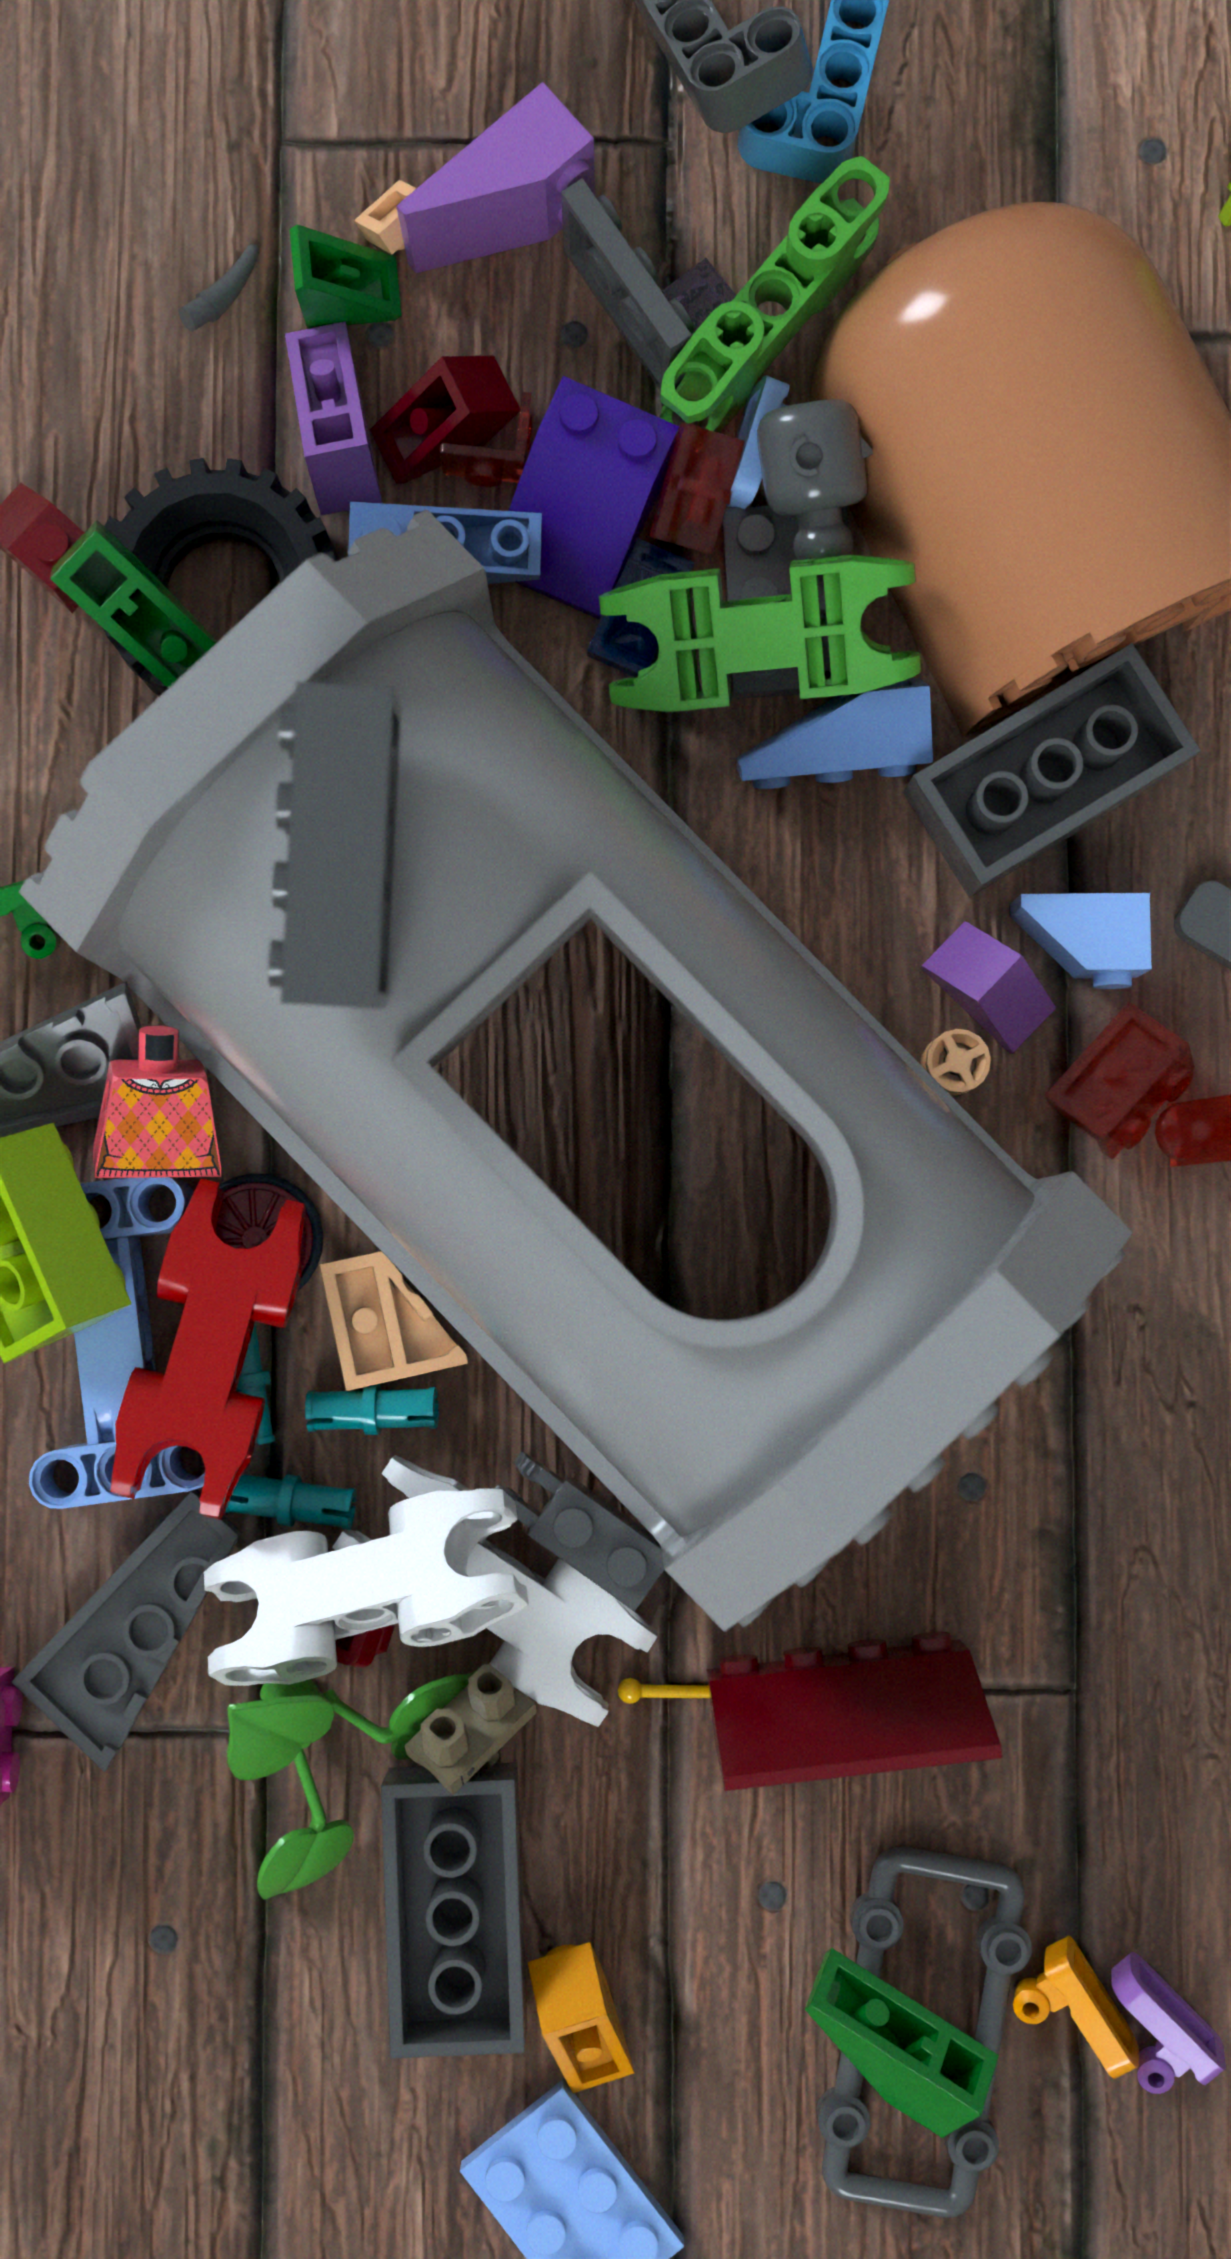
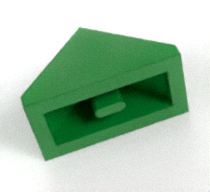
(342, 280)

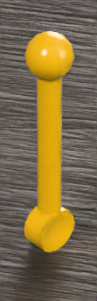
(631, 1691)

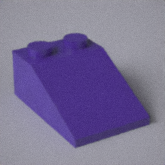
(595, 483)

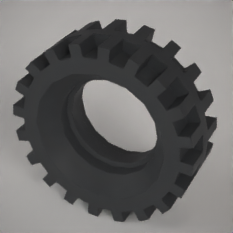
(216, 507)

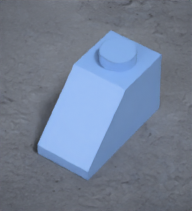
(1091, 933)

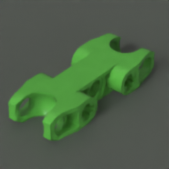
(801, 275)

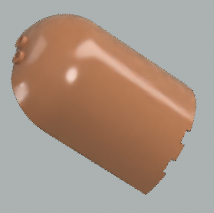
(1033, 450)

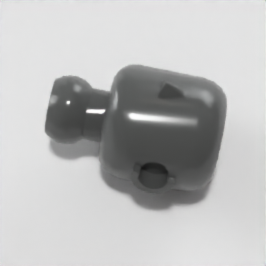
(812, 470)

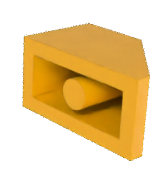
(579, 2017)

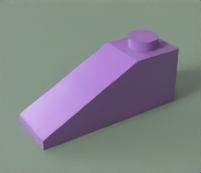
(332, 418)

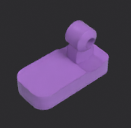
(1181, 2033)

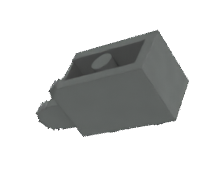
(590, 1534)

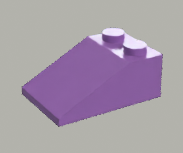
(499, 187)

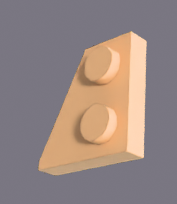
(382, 1324)

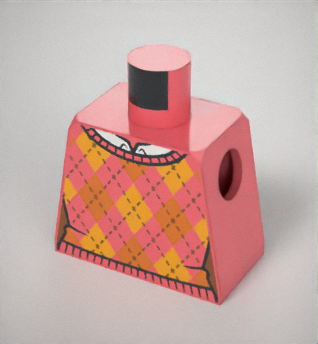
(156, 1114)

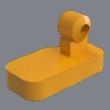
(1073, 1982)

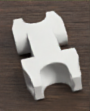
(403, 1578)
(549, 1629)

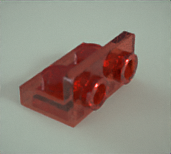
(1123, 1080)

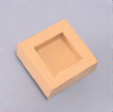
(381, 220)

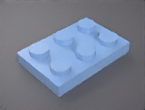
(567, 2187)

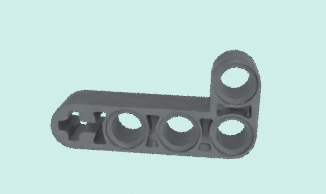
(735, 71)

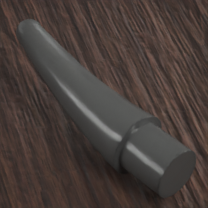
(217, 298)

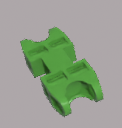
(760, 633)

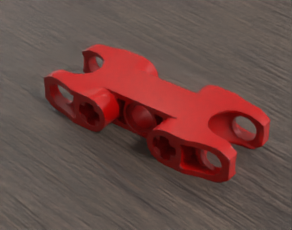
(198, 1394)

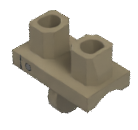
(471, 1728)

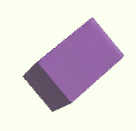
(990, 985)

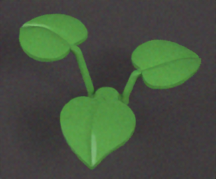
(273, 1734)

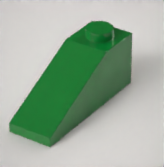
(131, 604)
(901, 2046)

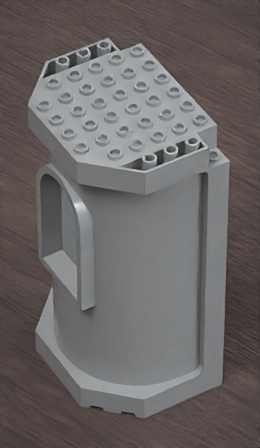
(515, 826)

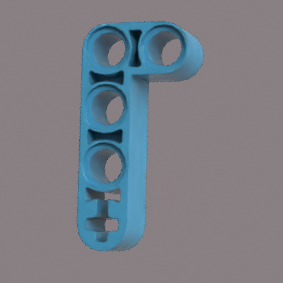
(826, 108)

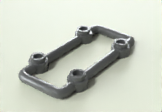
(1005, 1951)

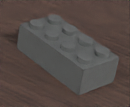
(1050, 770)
(338, 845)
(454, 1914)

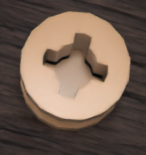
(966, 1056)

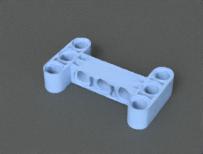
(111, 1352)

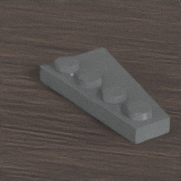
(63, 1063)
(120, 1642)

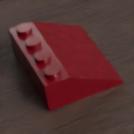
(849, 1712)

